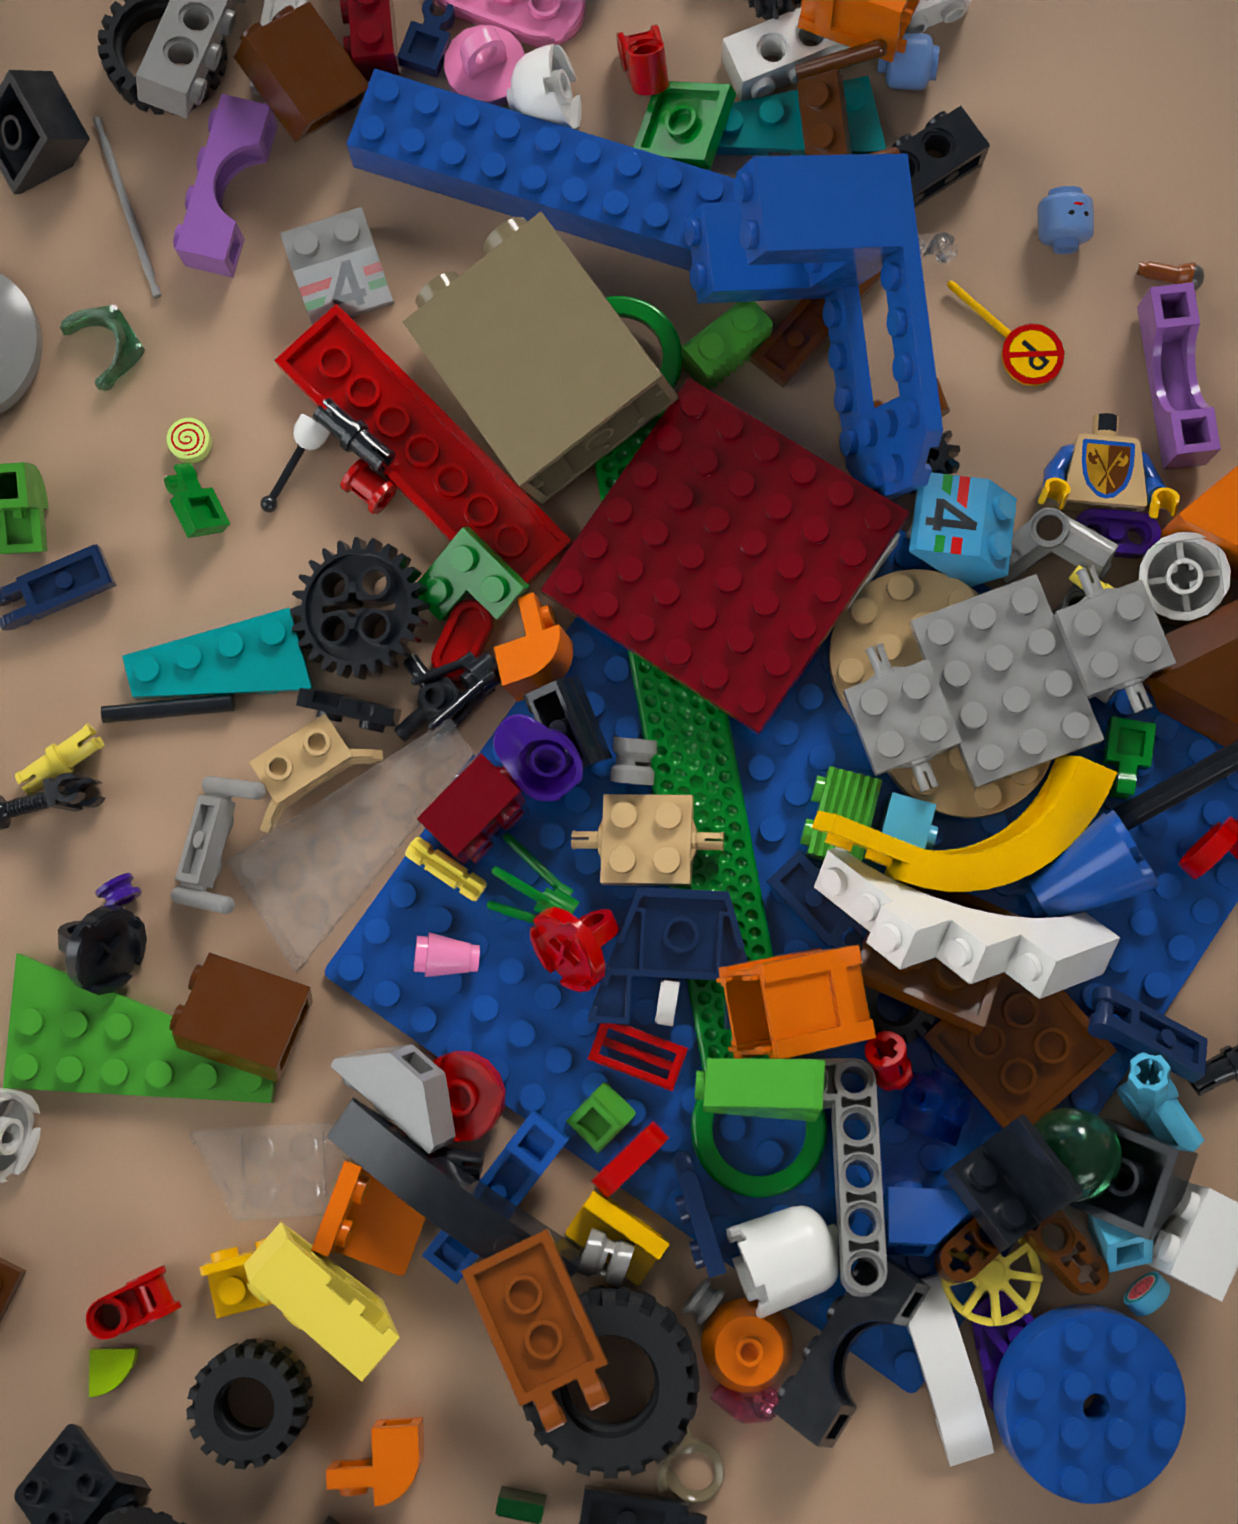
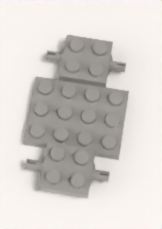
(1008, 679)

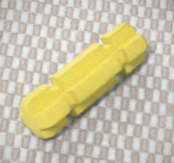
(446, 869)

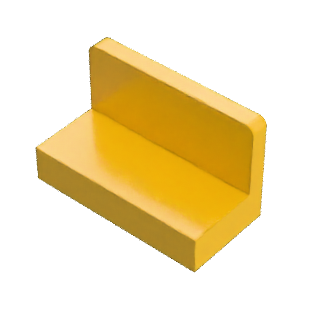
(619, 1224)

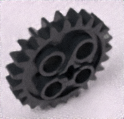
(361, 569)

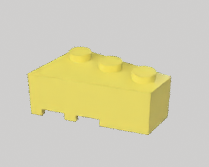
(322, 1300)

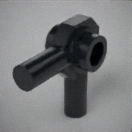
(432, 699)

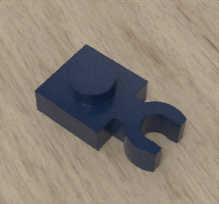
(427, 42)

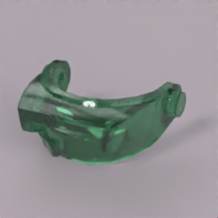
(128, 346)

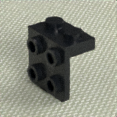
(76, 1484)

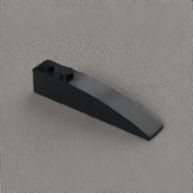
(438, 1187)

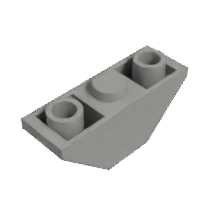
(403, 1089)

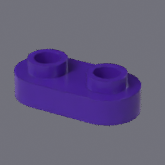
(1116, 526)

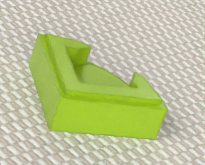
(109, 1367)

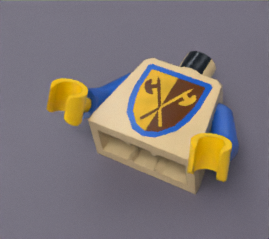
(1105, 474)

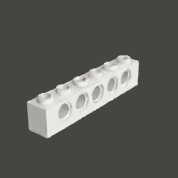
(756, 77)

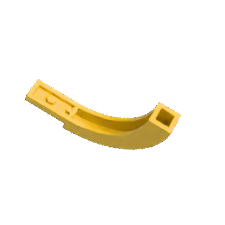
(1038, 836)

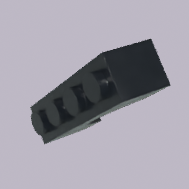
(818, 1395)

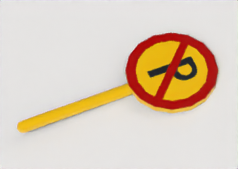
(1029, 353)

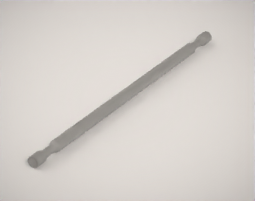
(127, 207)

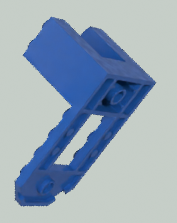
(819, 233)

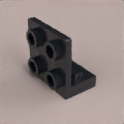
(1012, 1182)

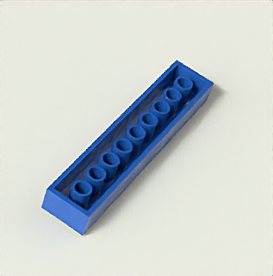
(531, 166)

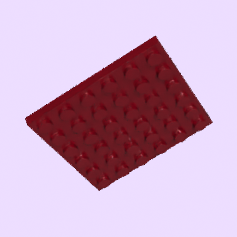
(725, 555)

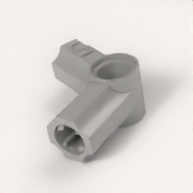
(1075, 544)

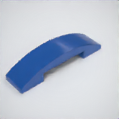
(511, 1177)

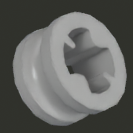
(703, 1301)

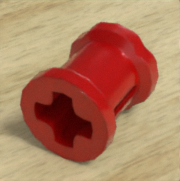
(368, 486)
(892, 1054)

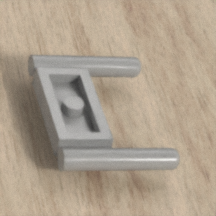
(206, 840)

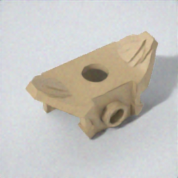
(304, 764)

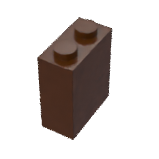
(300, 70)
(241, 1016)

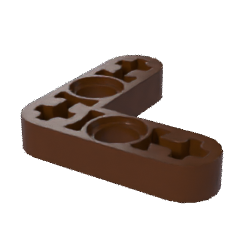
(1065, 1272)

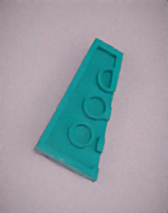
(776, 125)
(232, 659)

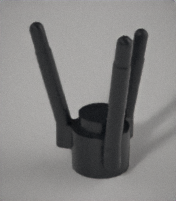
(479, 679)

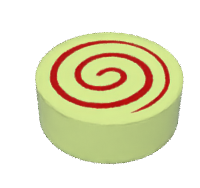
(189, 440)

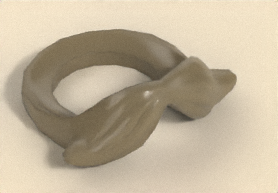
(670, 1482)

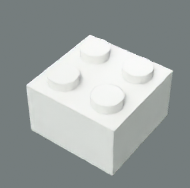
(1200, 1242)

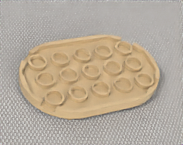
(883, 616)

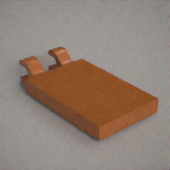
(538, 1325)

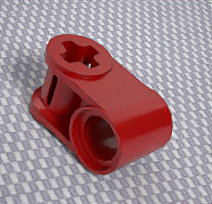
(644, 61)
(139, 1303)

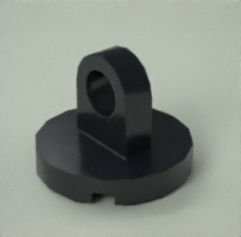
(103, 948)

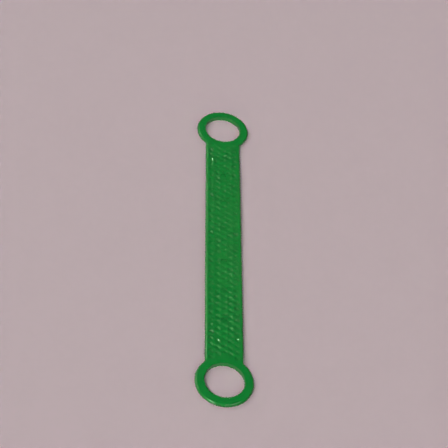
(700, 760)

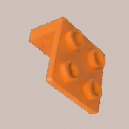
(368, 1222)

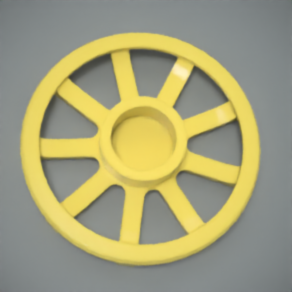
(996, 1278)

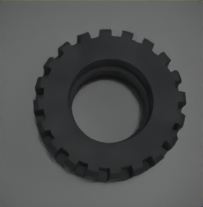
(664, 1419)

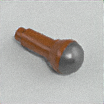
(1179, 274)

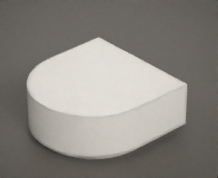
(667, 1001)

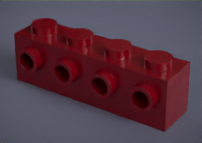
(371, 36)

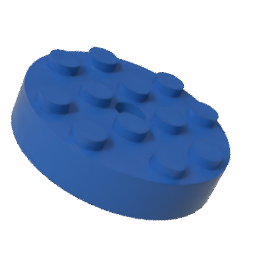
(1122, 1435)

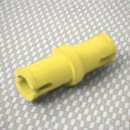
(59, 759)

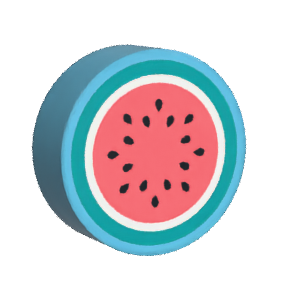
(1147, 1294)

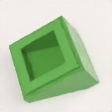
(601, 1117)

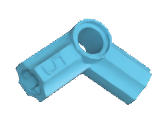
(1153, 1100)

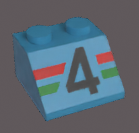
(964, 527)

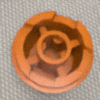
(745, 1349)

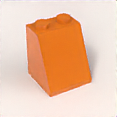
(1214, 517)

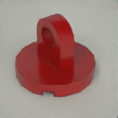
(573, 945)

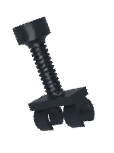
(58, 794)

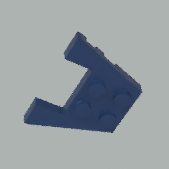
(669, 937)

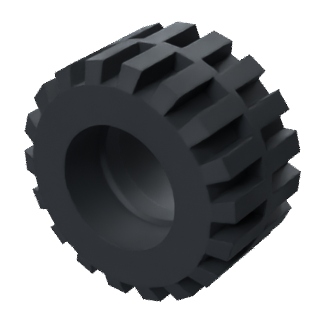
(218, 1425)

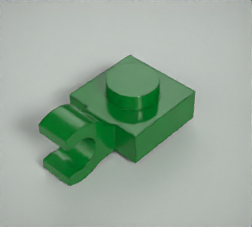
(195, 507)
(1129, 748)

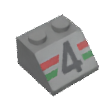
(337, 264)

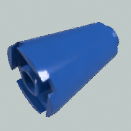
(1092, 871)

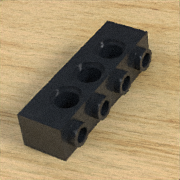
(956, 140)

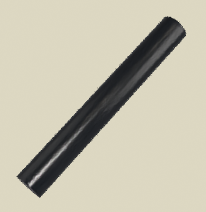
(167, 708)

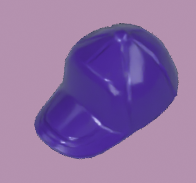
(537, 757)

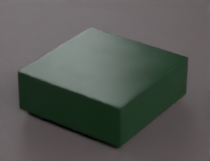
(520, 1505)

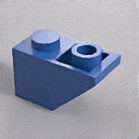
(920, 1218)

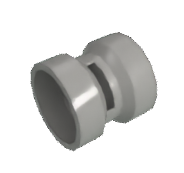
(633, 761)
(595, 1255)

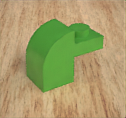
(22, 509)

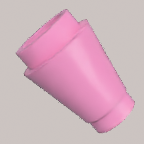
(444, 956)

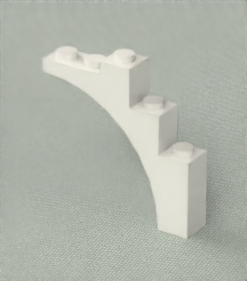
(973, 943)

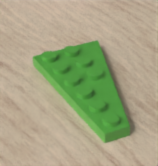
(107, 1045)

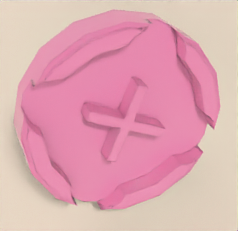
(482, 63)

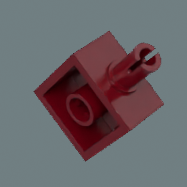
(474, 810)

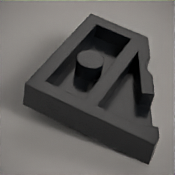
(335, 706)

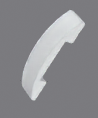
(949, 1377)

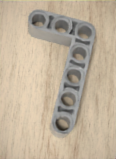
(860, 1153)

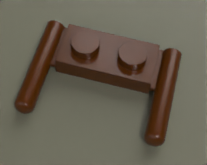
(824, 102)

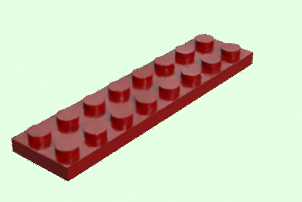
(434, 457)

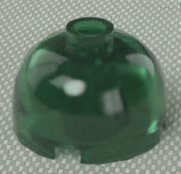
(1084, 1147)

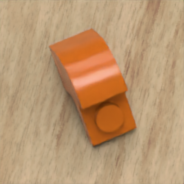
(537, 657)
(393, 1465)

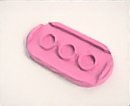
(529, 21)

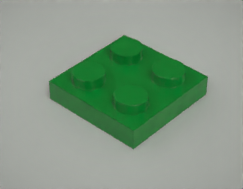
(686, 122)

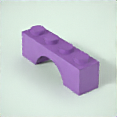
(238, 138)
(1182, 417)

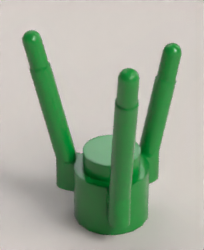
(559, 898)

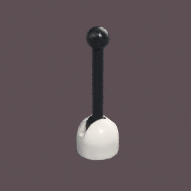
(308, 436)

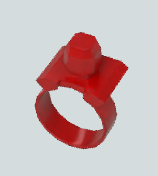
(1211, 848)

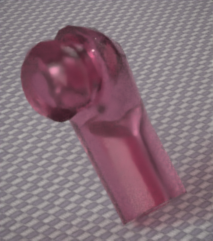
(747, 1408)

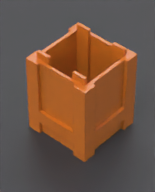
(860, 21)
(796, 1003)

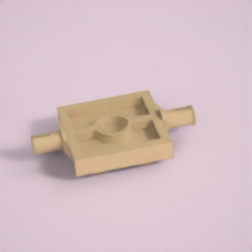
(647, 840)

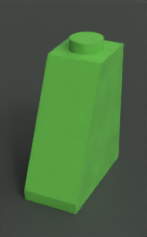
(762, 1087)

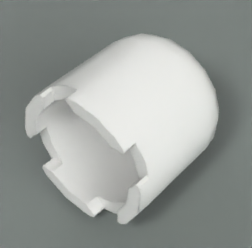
(785, 1257)

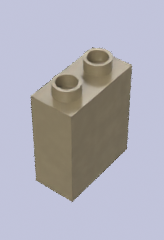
(538, 356)

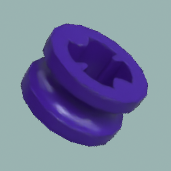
(119, 890)

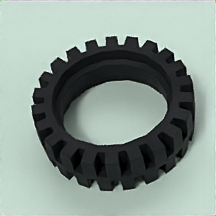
(115, 37)

